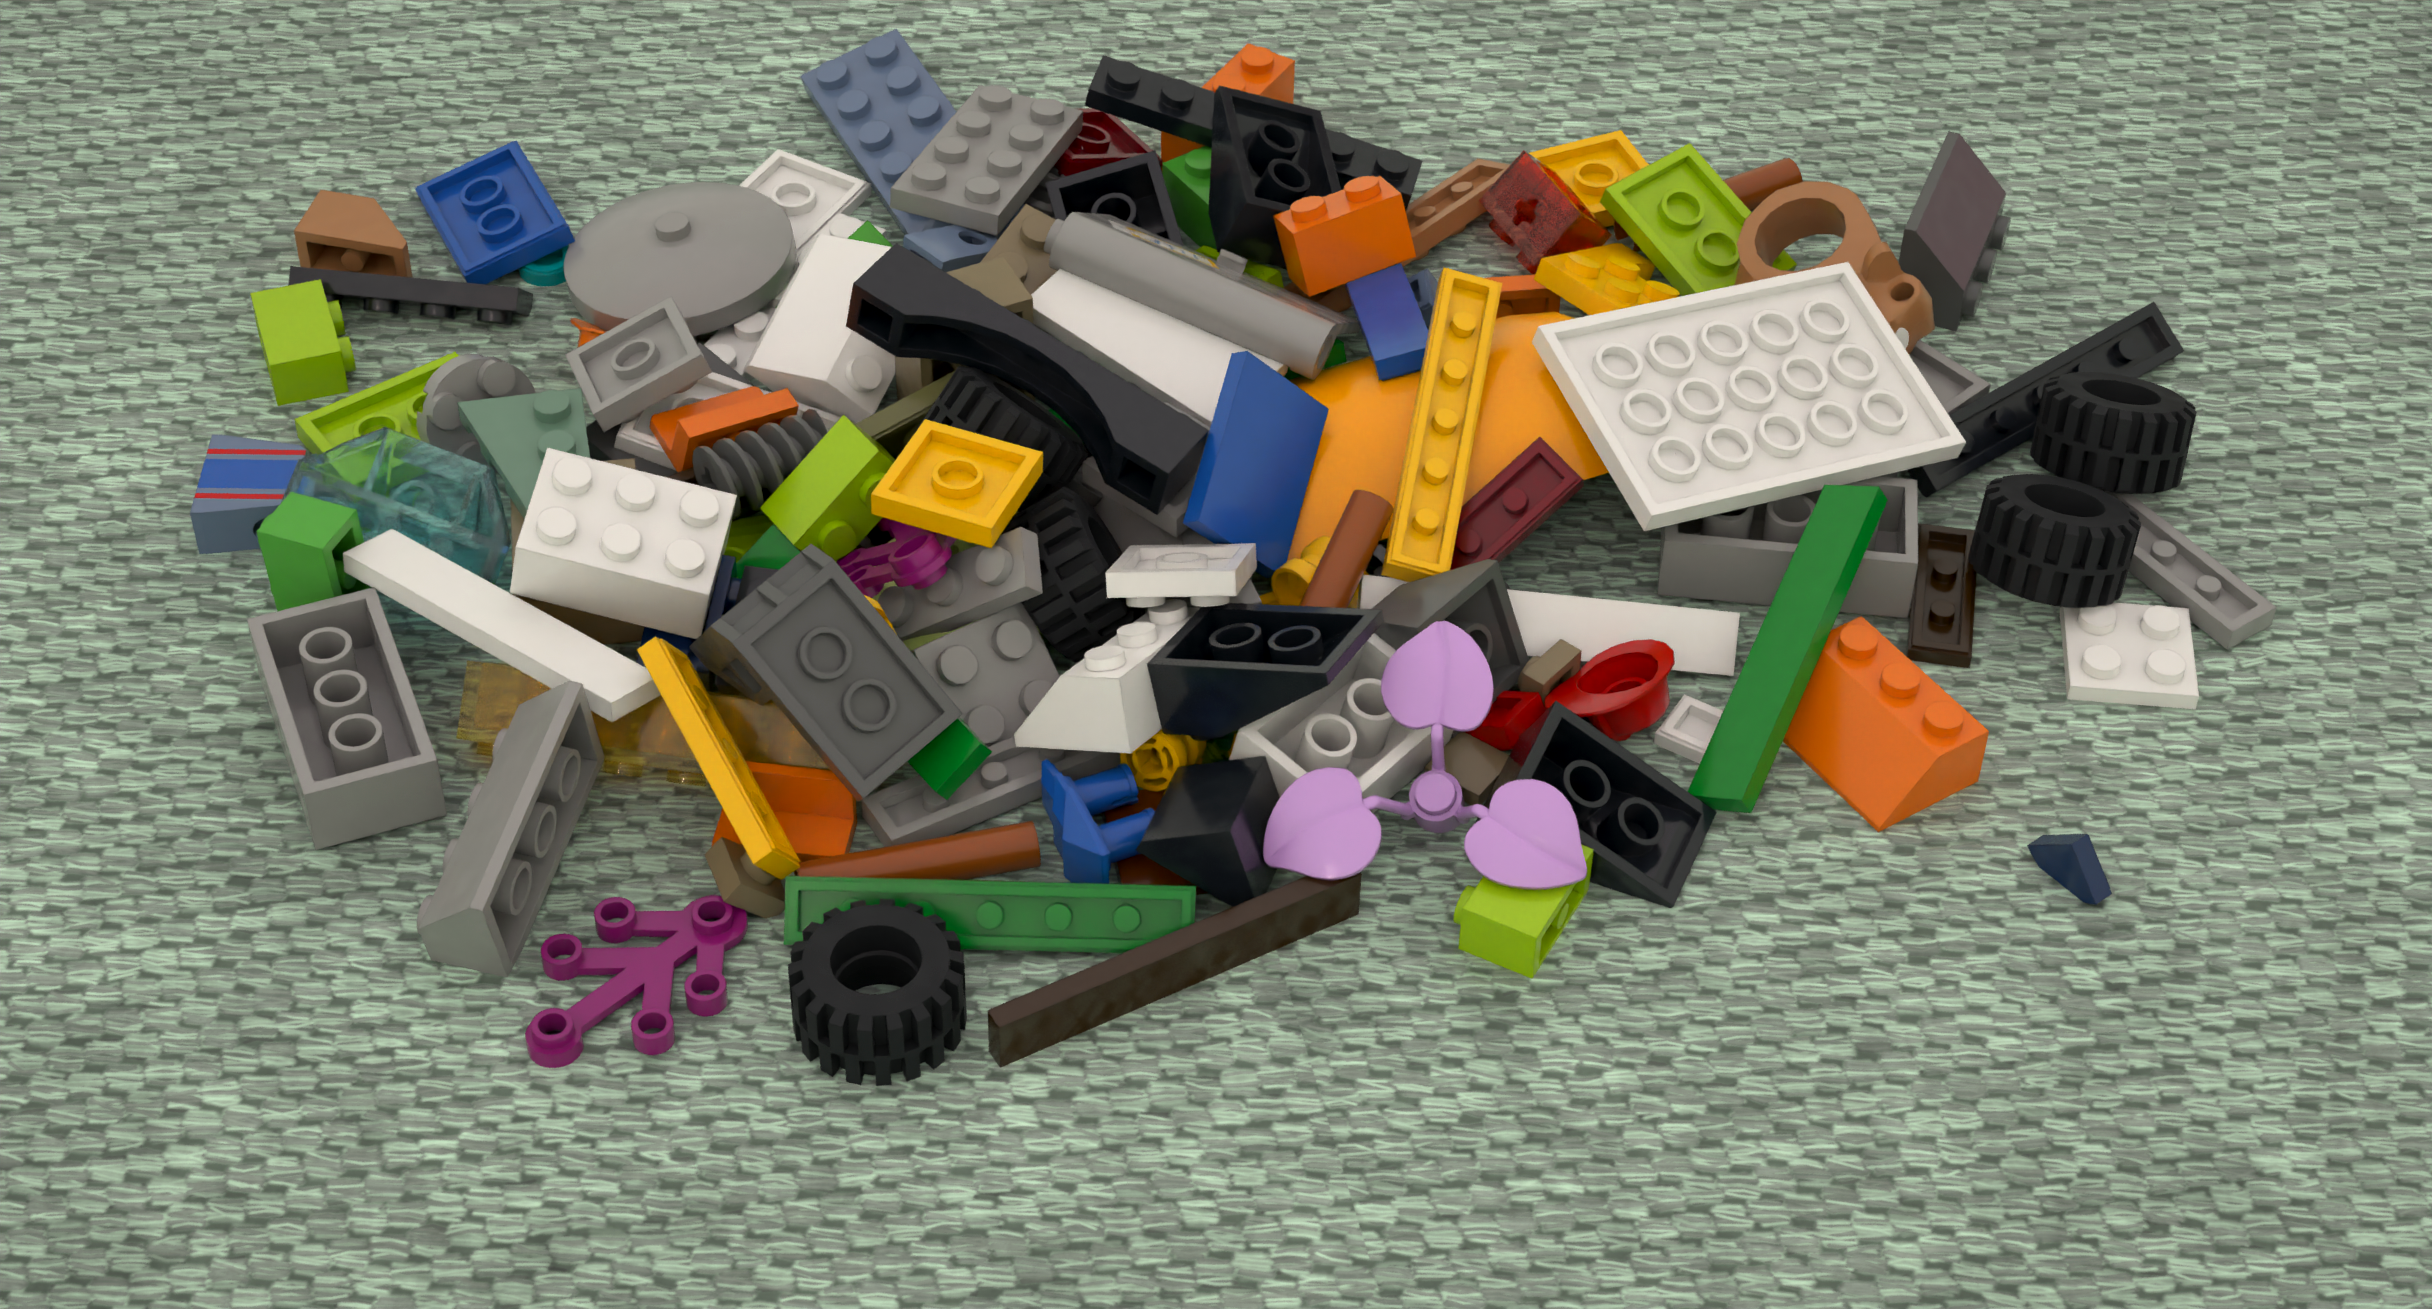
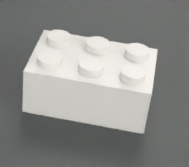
(622, 543)
(1342, 729)

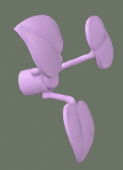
(1434, 682)

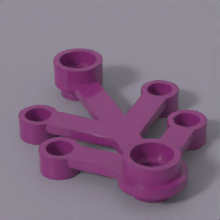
(912, 559)
(637, 971)

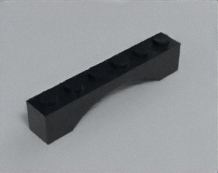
(928, 314)

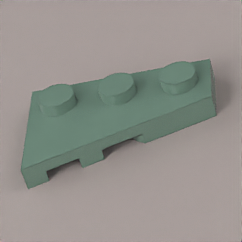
(520, 429)

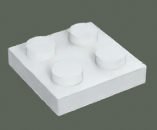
(1190, 570)
(2129, 655)

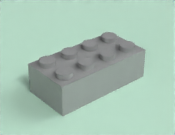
(1748, 550)
(346, 718)

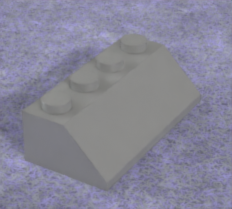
(514, 834)

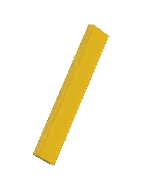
(1442, 427)

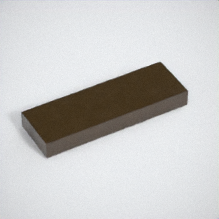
(1942, 598)

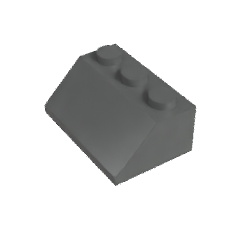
(1954, 232)

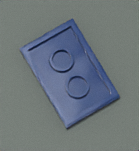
(494, 214)
(1256, 462)

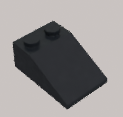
(1260, 165)
(1125, 189)
(1251, 661)
(1625, 810)

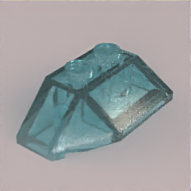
(416, 490)

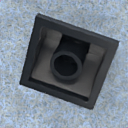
(1215, 827)

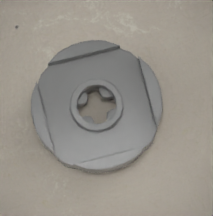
(461, 380)

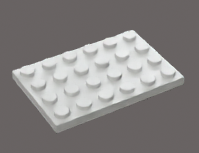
(1746, 394)

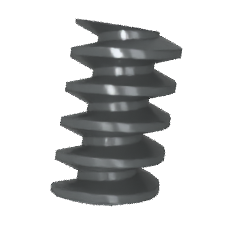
(758, 458)

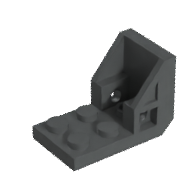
(830, 670)

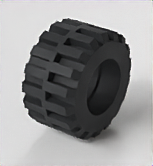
(997, 410)
(2113, 432)
(2054, 540)
(1073, 565)
(877, 1030)

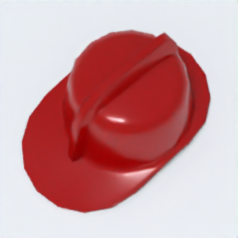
(1620, 688)

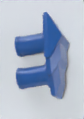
(1082, 844)

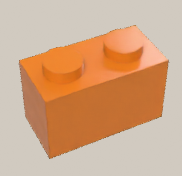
(1344, 234)

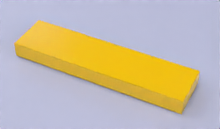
(719, 758)

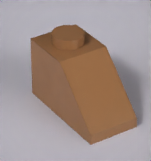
(351, 236)

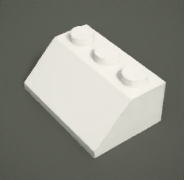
(808, 337)
(1108, 695)

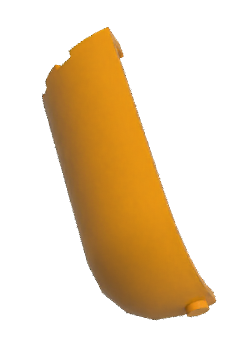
(1372, 419)

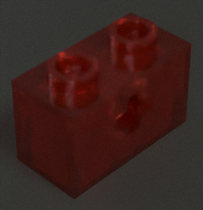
(1540, 213)

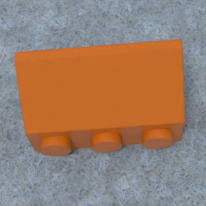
(1883, 729)

